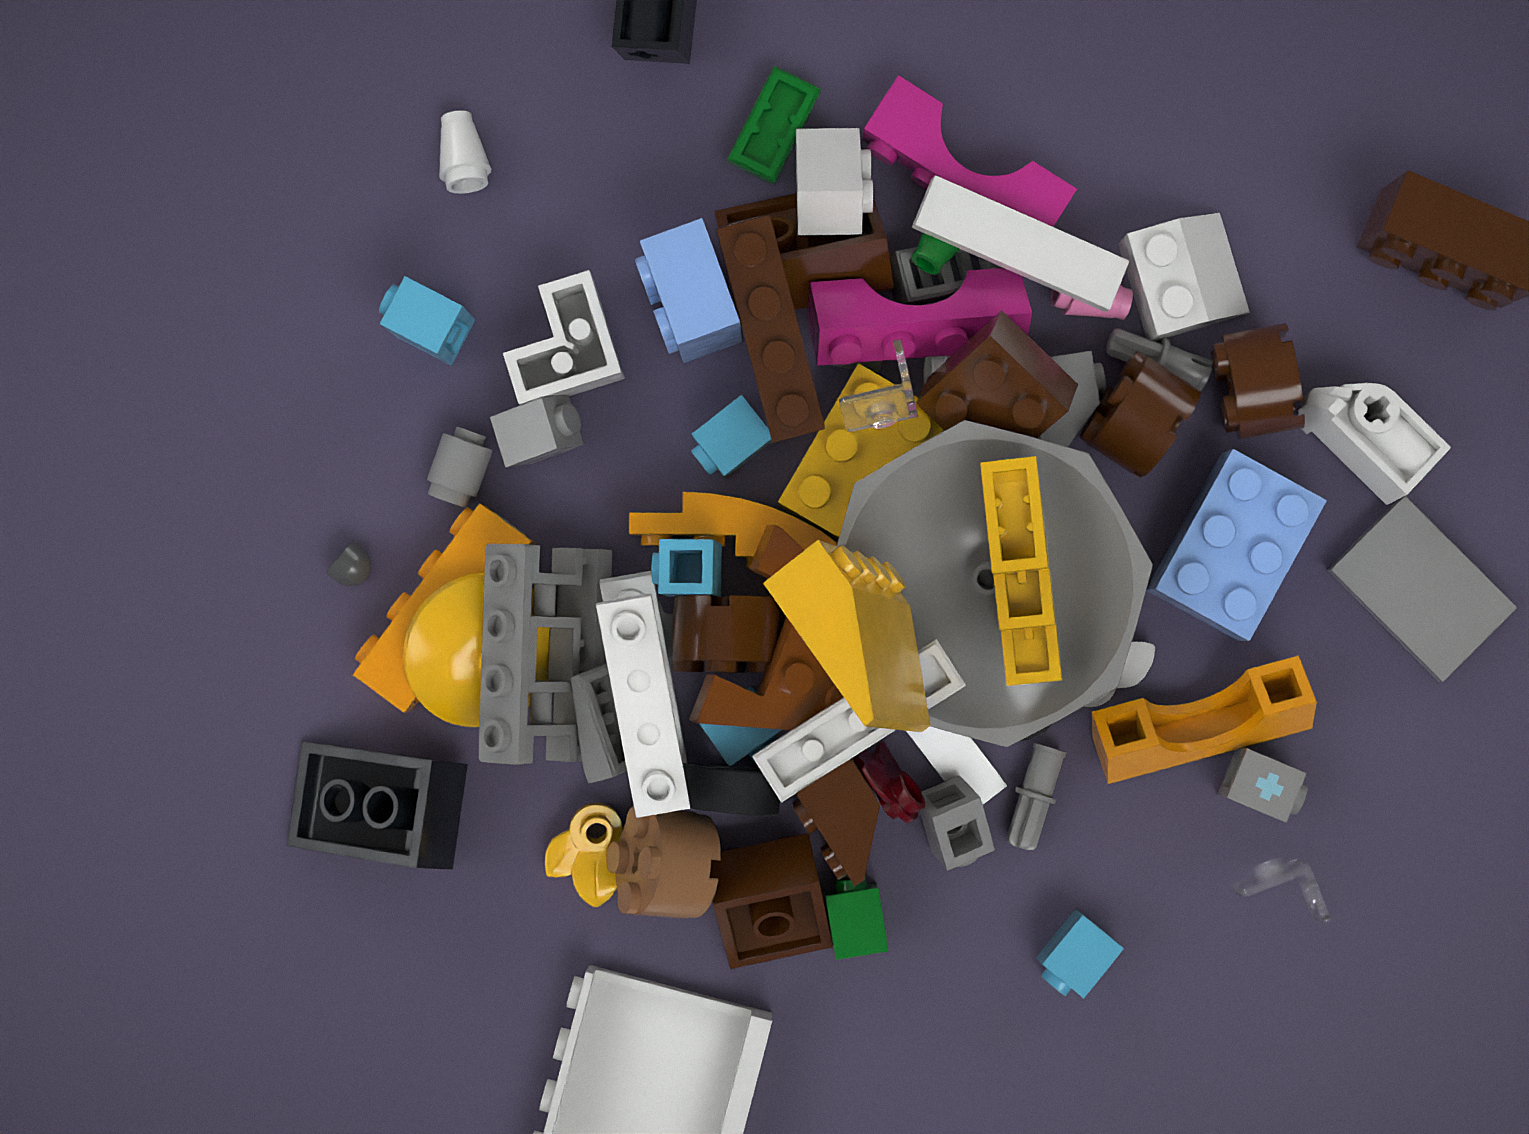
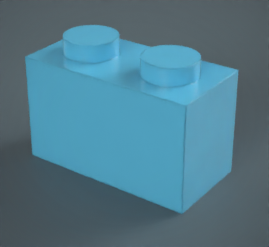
(425, 319)

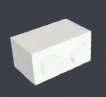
(832, 181)

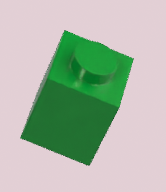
(856, 919)

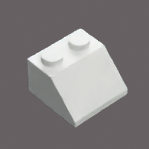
(1183, 275)

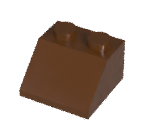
(769, 901)

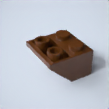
(846, 817)

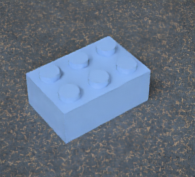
(688, 281)
(1236, 545)

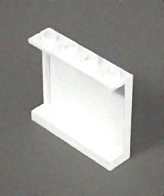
(653, 1060)

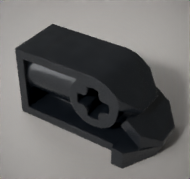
(654, 30)

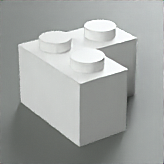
(579, 353)

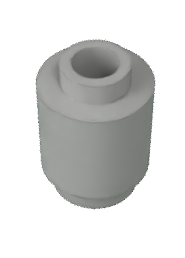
(458, 467)

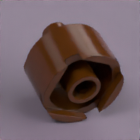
(1259, 381)
(1140, 415)
(723, 633)

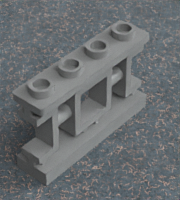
(511, 648)

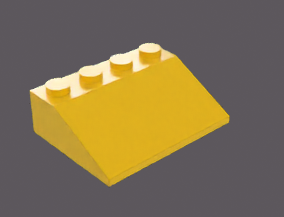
(858, 630)

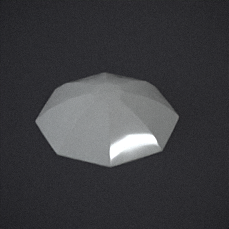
(932, 527)

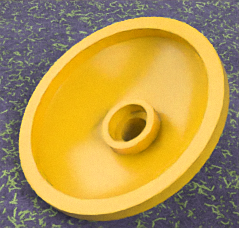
(446, 651)

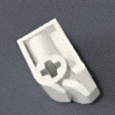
(1387, 449)

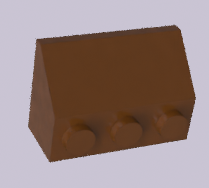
(819, 256)

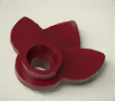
(895, 788)

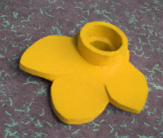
(585, 856)

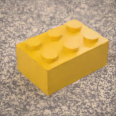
(840, 458)

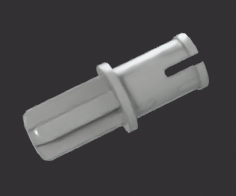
(1186, 365)
(1035, 796)

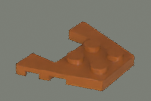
(794, 680)

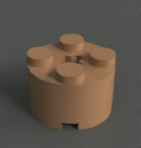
(665, 864)

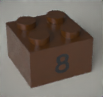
(999, 382)

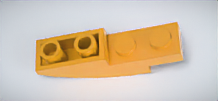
(721, 517)

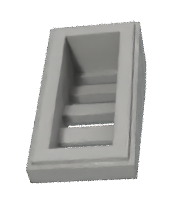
(904, 285)
(598, 733)

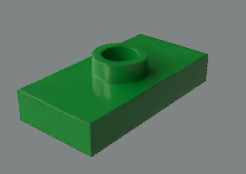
(772, 125)

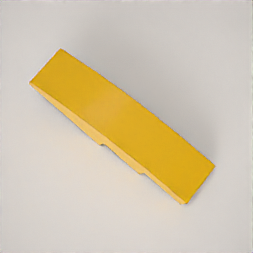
(1021, 571)

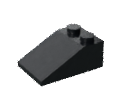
(377, 806)

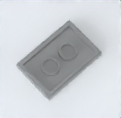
(1422, 589)

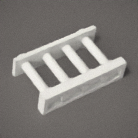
(643, 693)

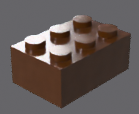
(1449, 241)

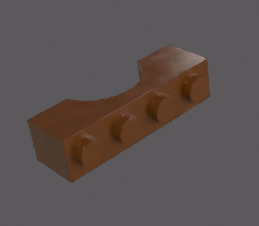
(770, 328)

